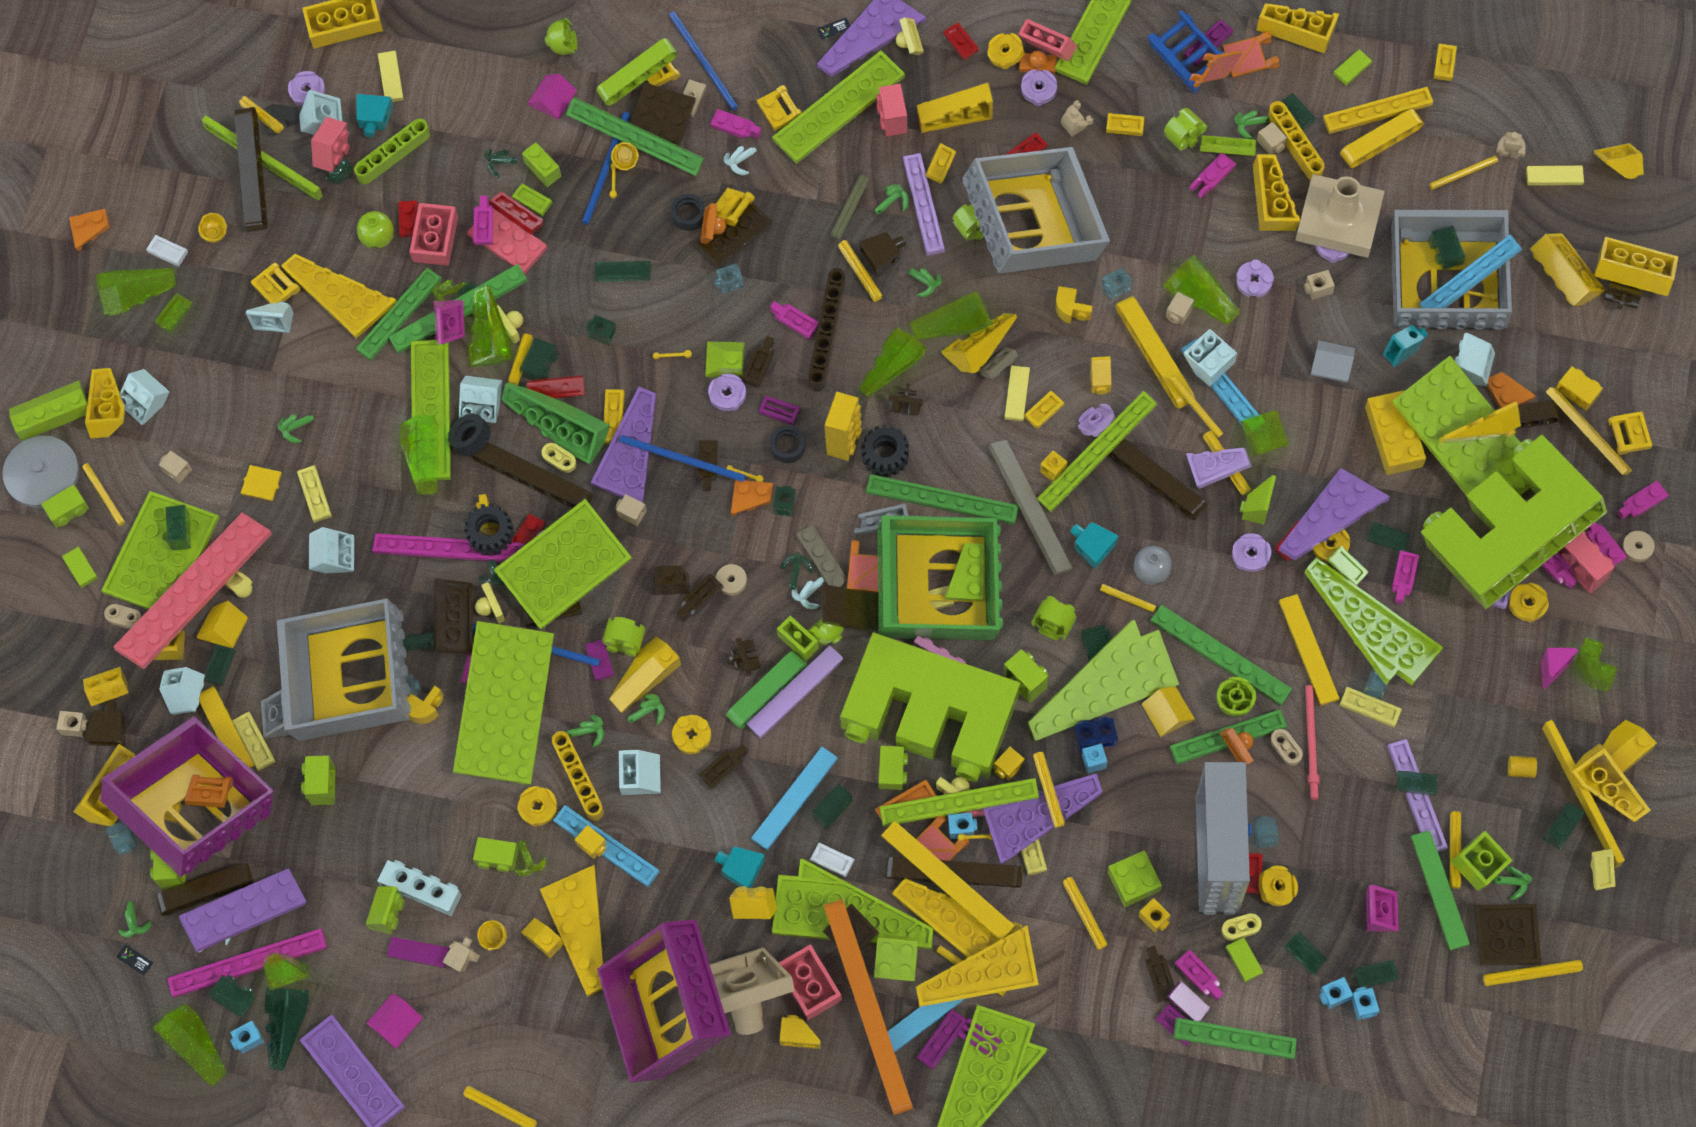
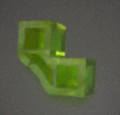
(1596, 672)

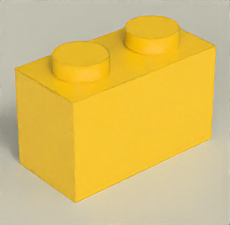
(1579, 388)
(753, 903)

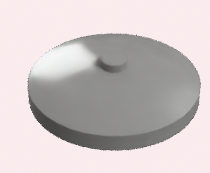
(39, 470)

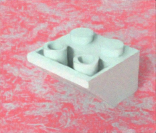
(1210, 357)
(1475, 359)
(142, 395)
(480, 397)
(331, 551)
(181, 689)
(639, 772)

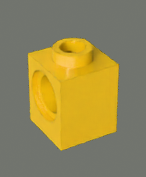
(1053, 466)
(1008, 764)
(591, 842)
(1154, 907)

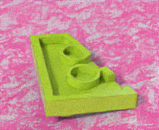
(968, 576)

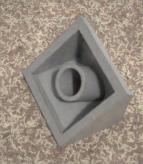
(1333, 361)
(273, 716)

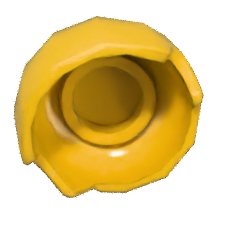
(624, 156)
(212, 227)
(492, 935)

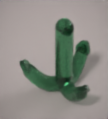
(497, 157)
(797, 558)
(492, 574)

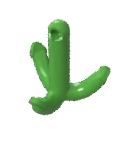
(1247, 120)
(894, 192)
(927, 279)
(286, 425)
(648, 706)
(589, 727)
(1520, 879)
(132, 922)

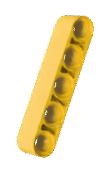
(1295, 133)
(1381, 138)
(223, 724)
(578, 784)

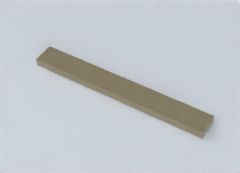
(1030, 507)

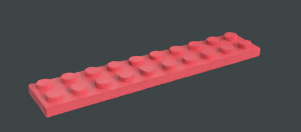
(192, 591)

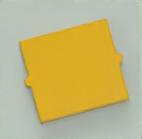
(261, 483)

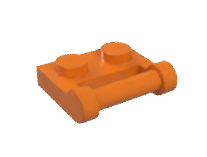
(208, 795)

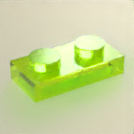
(173, 313)

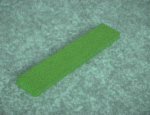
(398, 314)
(1213, 742)
(1439, 890)
(1234, 1038)

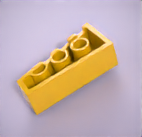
(1298, 26)
(956, 109)
(1274, 204)

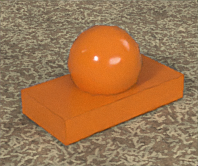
(1039, 61)
(711, 224)
(1238, 744)

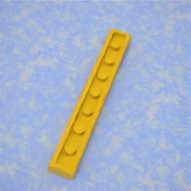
(1583, 794)
(948, 881)

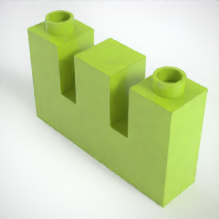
(1521, 531)
(934, 692)

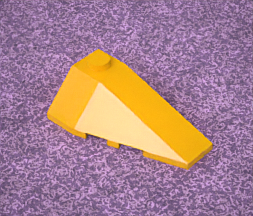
(977, 349)
(1498, 423)
(647, 670)
(1628, 745)

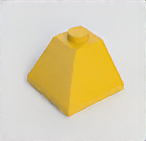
(1623, 159)

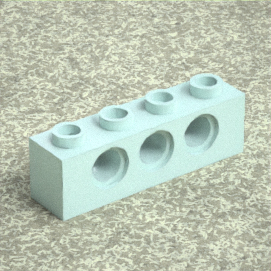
(444, 904)

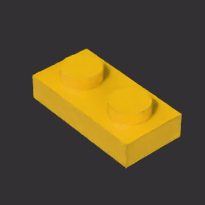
(1445, 62)
(1125, 124)
(940, 163)
(1044, 410)

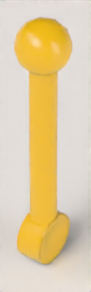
(613, 194)
(1493, 297)
(687, 354)
(759, 478)
(961, 837)

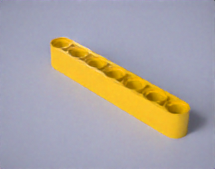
(1152, 348)

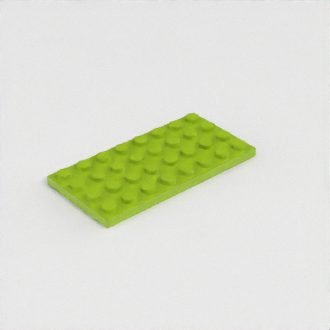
(1445, 403)
(503, 703)

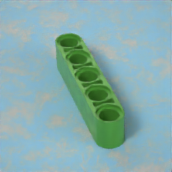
(766, 689)

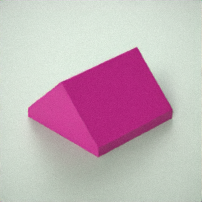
(553, 95)
(448, 320)
(1555, 662)
(1381, 909)
(394, 1020)

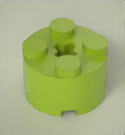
(1184, 129)
(967, 223)
(1054, 618)
(623, 636)

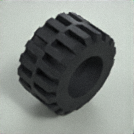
(881, 437)
(489, 544)

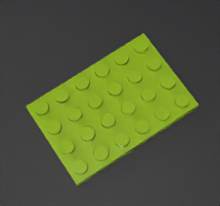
(146, 561)
(563, 564)

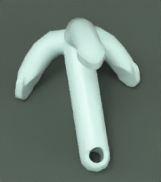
(737, 157)
(807, 591)

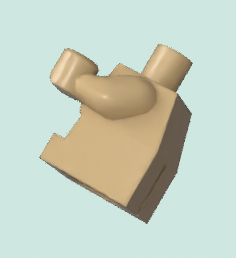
(1073, 120)
(1511, 145)
(460, 955)

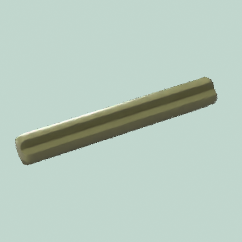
(849, 207)

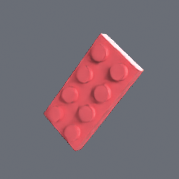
(513, 243)

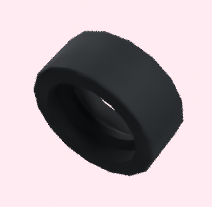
(683, 200)
(790, 457)

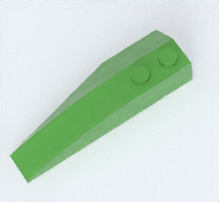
(563, 423)

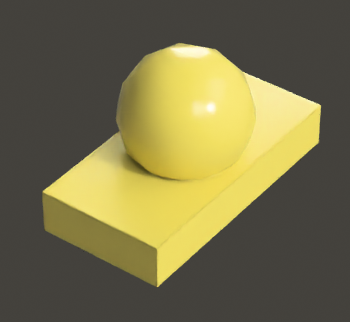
(909, 37)
(511, 322)
(240, 585)
(486, 606)
(957, 785)
(1603, 869)

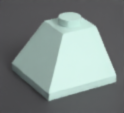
(315, 110)
(271, 317)

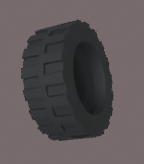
(462, 427)

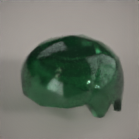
(341, 172)

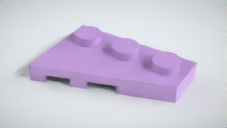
(1214, 466)

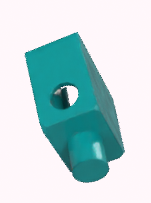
(373, 112)
(1404, 344)
(1093, 542)
(741, 866)

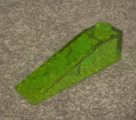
(127, 288)
(958, 317)
(489, 337)
(420, 449)

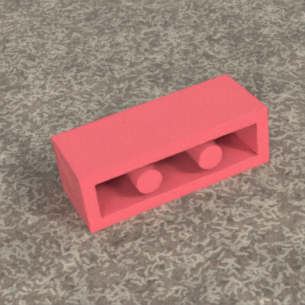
(1047, 40)

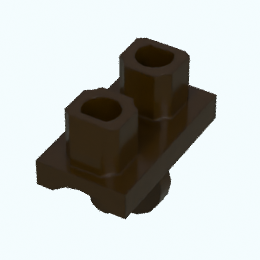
(1623, 295)
(914, 403)
(749, 664)

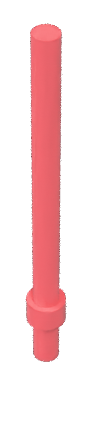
(1313, 777)

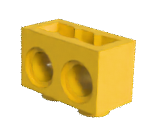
(105, 686)

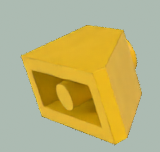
(1100, 375)
(543, 937)
(797, 1033)

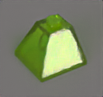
(1264, 433)
(284, 969)

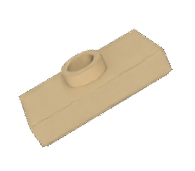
(695, 90)

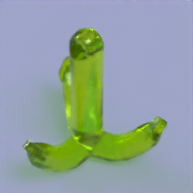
(443, 289)
(531, 867)

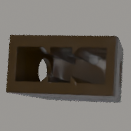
(881, 251)
(670, 580)
(106, 727)

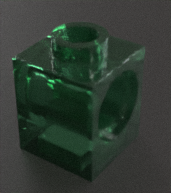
(604, 336)
(784, 508)

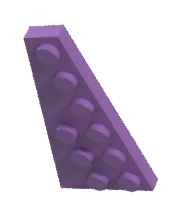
(869, 32)
(625, 466)
(1334, 510)
(1022, 823)

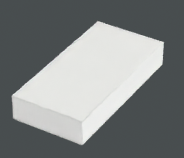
(167, 250)
(832, 860)

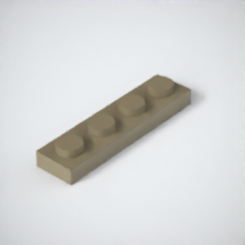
(822, 557)

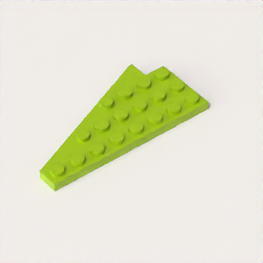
(1381, 635)
(1118, 675)
(803, 914)
(985, 1081)

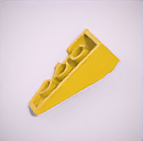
(104, 405)
(1604, 778)
(90, 805)

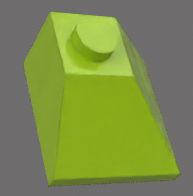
(725, 358)
(1257, 502)

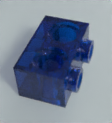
(1096, 736)

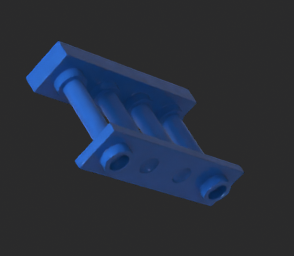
(1169, 55)

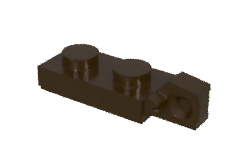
(759, 362)
(708, 453)
(699, 597)
(723, 766)
(1159, 974)

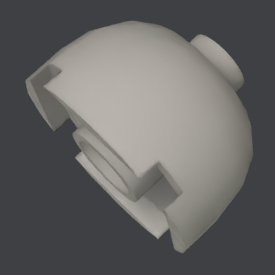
(1152, 565)

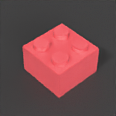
(892, 110)
(330, 144)

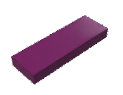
(1216, 35)
(417, 952)
(941, 1039)

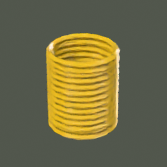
(1522, 767)

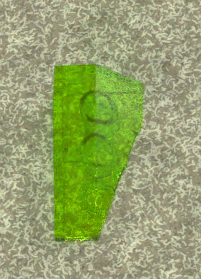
(1199, 284)
(899, 354)
(189, 1038)

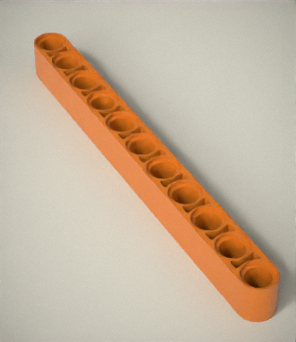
(868, 1007)

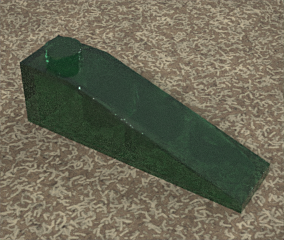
(286, 1013)

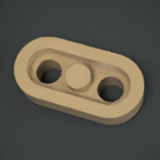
(122, 616)
(1288, 747)

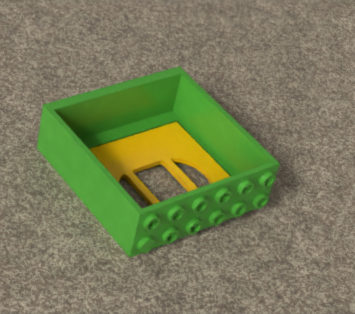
(907, 584)

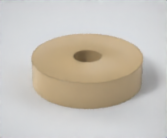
(1642, 539)
(732, 571)

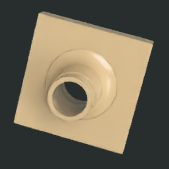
(1340, 215)
(747, 982)

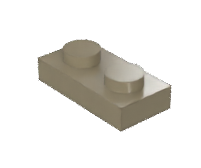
(998, 363)

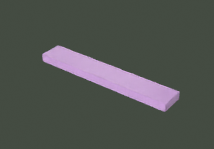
(923, 204)
(795, 692)
(1419, 803)

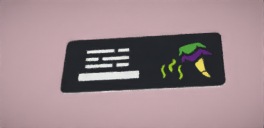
(833, 28)
(134, 960)

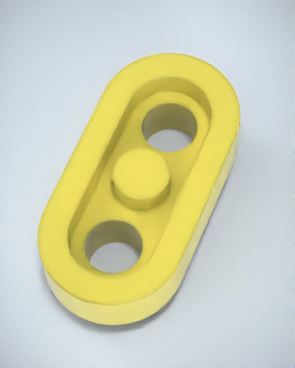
(560, 458)
(1240, 926)

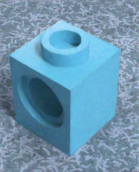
(1094, 758)
(955, 819)
(1342, 988)
(1364, 1012)
(255, 1037)

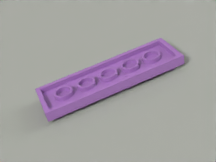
(242, 910)
(352, 1073)

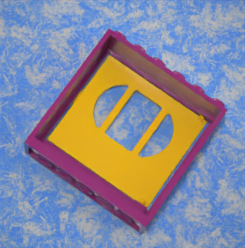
(159, 780)
(632, 1009)

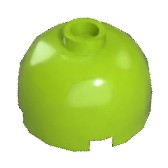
(561, 38)
(375, 229)
(825, 632)
(1236, 697)

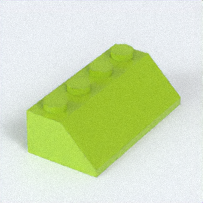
(49, 411)

